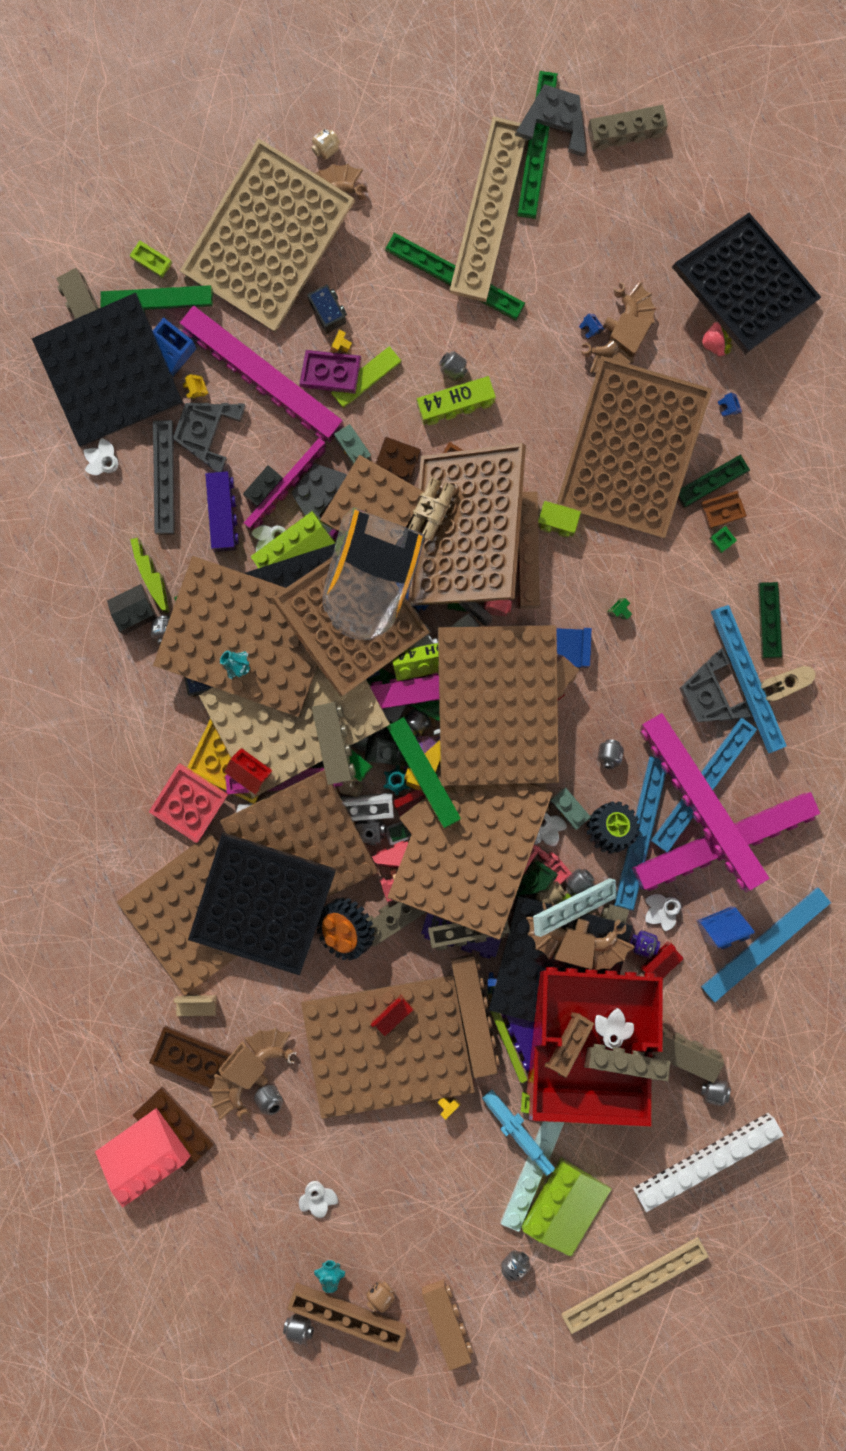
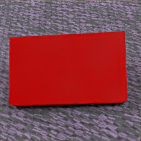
(247, 770)
(408, 801)
(664, 962)
(392, 1015)

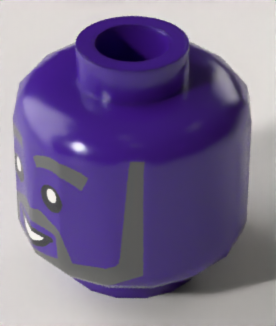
(645, 944)

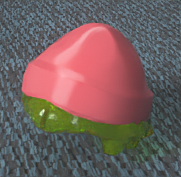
(717, 340)

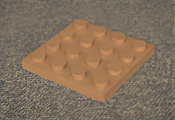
(375, 492)

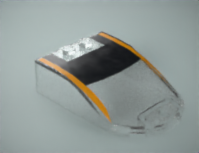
(369, 574)

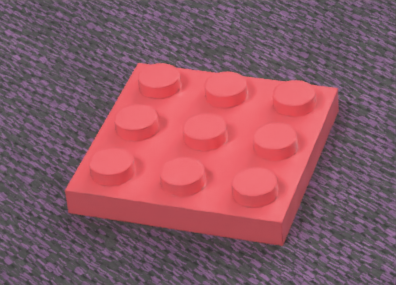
(188, 803)

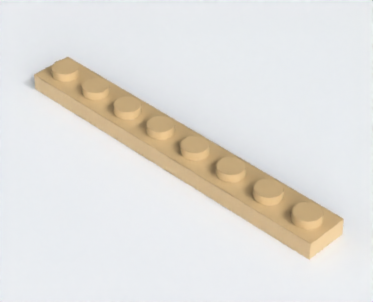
(634, 1285)

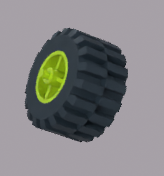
(613, 827)

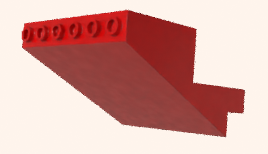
(590, 1093)

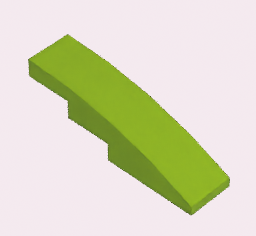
(153, 580)

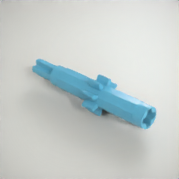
(513, 1126)

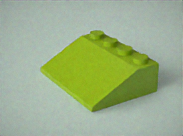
(300, 538)
(565, 1207)

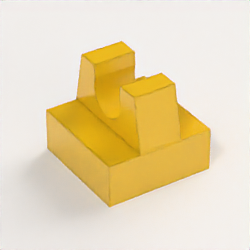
(340, 343)
(196, 386)
(448, 1106)

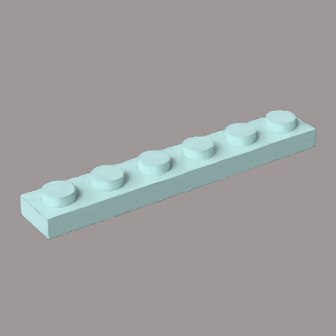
(574, 907)
(530, 1177)

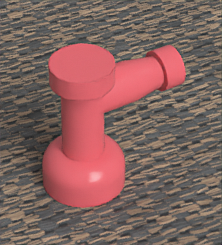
(548, 858)

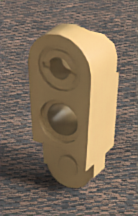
(800, 678)

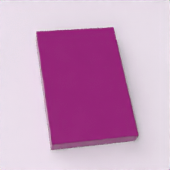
(330, 371)

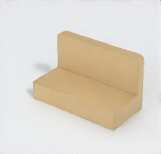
(195, 1005)

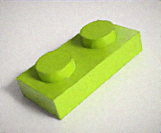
(150, 259)

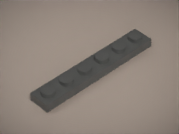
(163, 477)

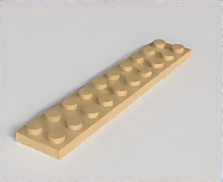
(488, 211)

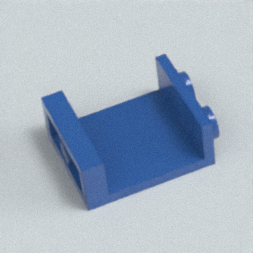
(575, 645)

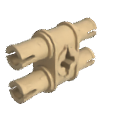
(427, 503)

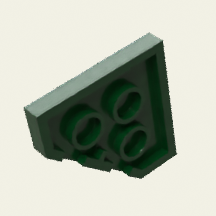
(536, 879)

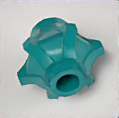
(235, 663)
(397, 772)
(329, 1276)

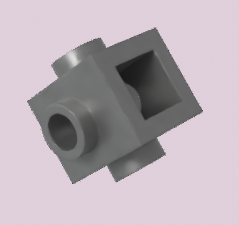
(371, 830)

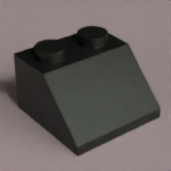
(131, 609)
(382, 749)

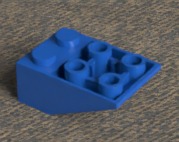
(174, 345)
(724, 928)

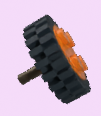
(345, 929)

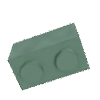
(351, 444)
(569, 808)

